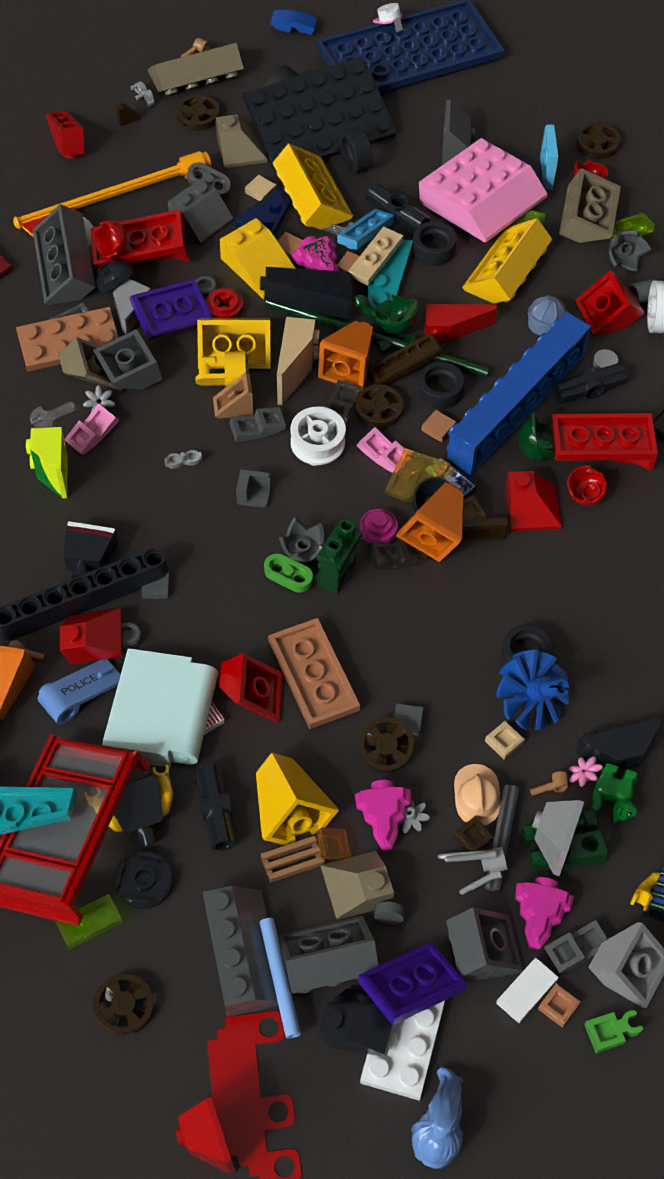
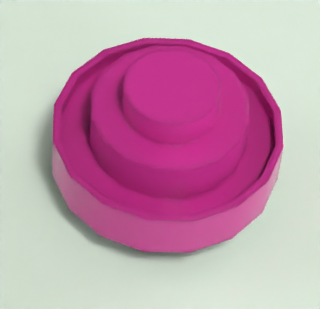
(378, 526)

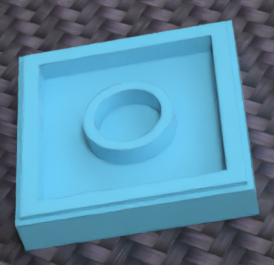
(549, 157)

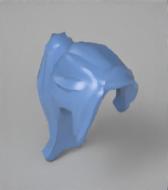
(438, 1133)

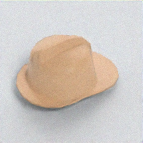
(477, 793)

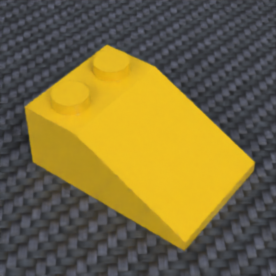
(251, 251)

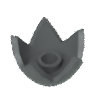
(630, 256)
(298, 536)

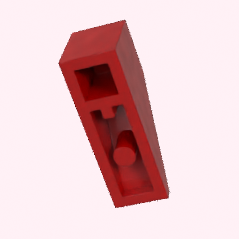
(66, 133)
(457, 320)

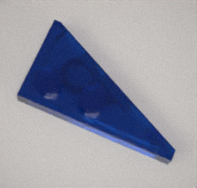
(268, 211)

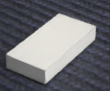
(527, 990)

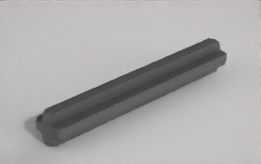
(503, 829)

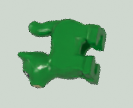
(616, 791)

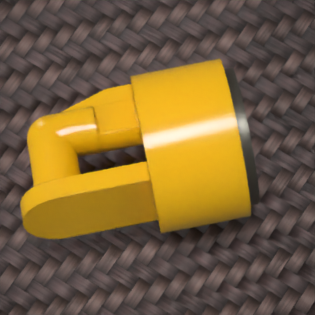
(235, 366)

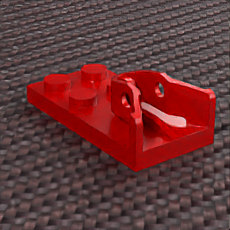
(149, 237)
(605, 437)

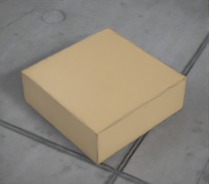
(260, 188)
(504, 740)

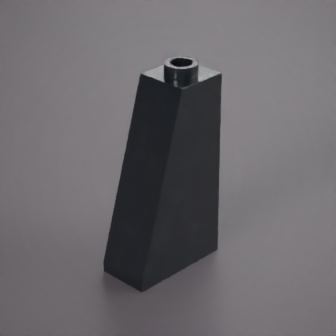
(309, 290)

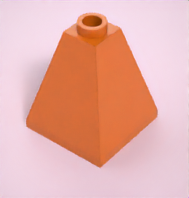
(346, 354)
(437, 524)
(14, 672)

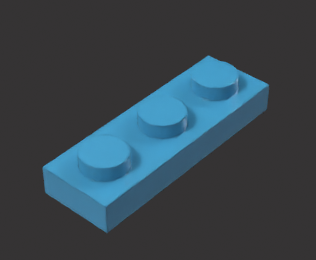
(365, 229)

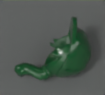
(391, 316)
(536, 441)

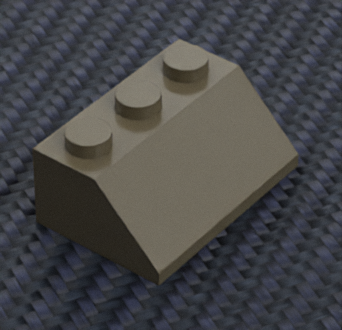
(589, 208)

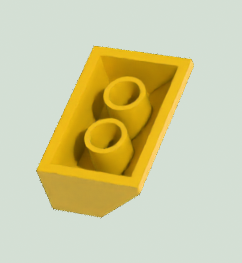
(236, 335)

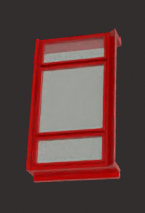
(49, 863)

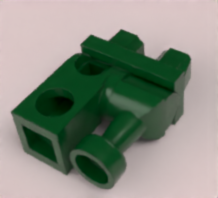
(337, 556)
(584, 847)

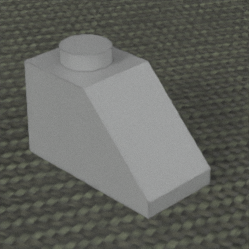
(124, 309)

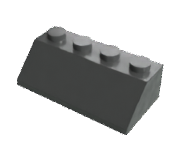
(63, 256)
(240, 949)

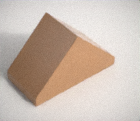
(234, 399)

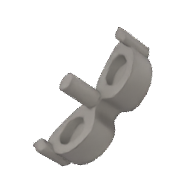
(142, 91)
(190, 458)

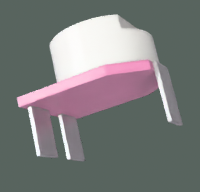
(388, 14)

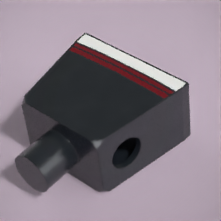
(88, 547)

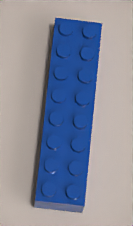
(517, 394)

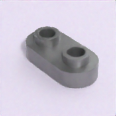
(210, 176)

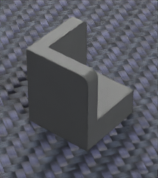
(253, 488)

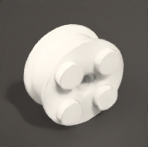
(317, 435)

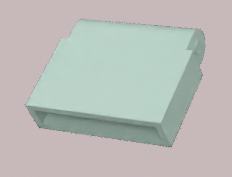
(161, 707)

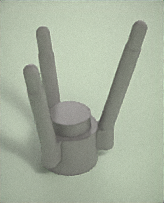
(492, 860)

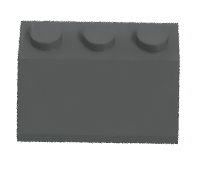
(328, 954)

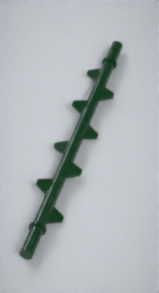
(385, 341)

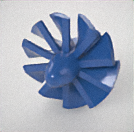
(535, 680)

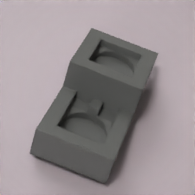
(262, 424)
(576, 948)

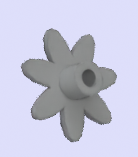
(98, 395)
(413, 816)

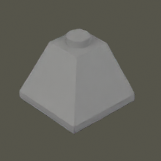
(555, 831)
(630, 964)

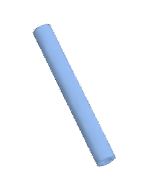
(280, 978)

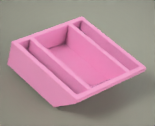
(482, 190)

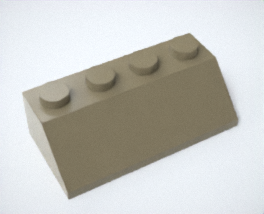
(195, 68)

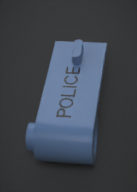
(65, 695)

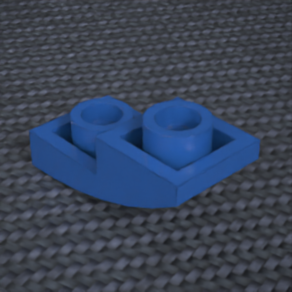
(286, 19)

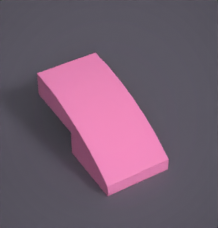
(92, 431)
(381, 450)

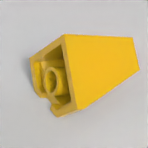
(290, 801)

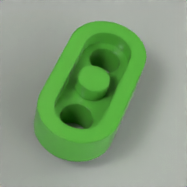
(289, 574)

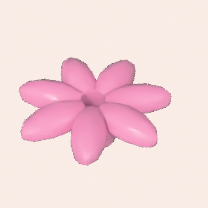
(585, 771)

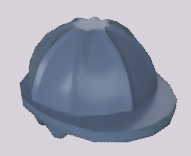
(544, 312)

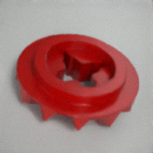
(224, 296)

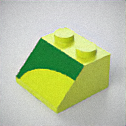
(49, 458)

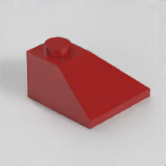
(609, 305)
(531, 502)
(92, 636)
(252, 685)
(204, 1136)

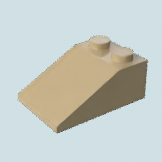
(296, 355)

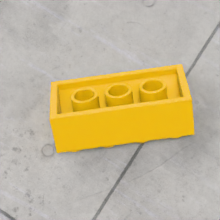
(311, 188)
(508, 262)

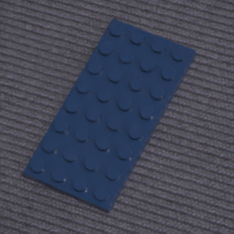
(427, 47)

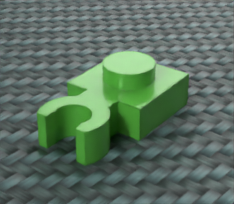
(609, 1032)

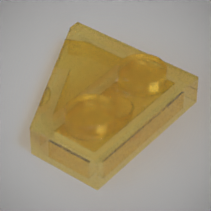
(412, 470)

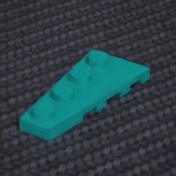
(390, 276)
(34, 807)

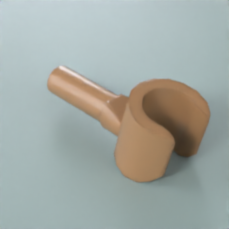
(199, 45)
(16, 644)
(558, 784)

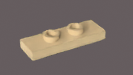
(375, 256)

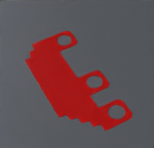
(238, 1094)

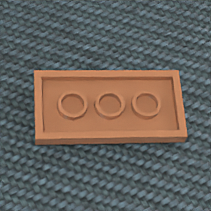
(46, 339)
(313, 673)

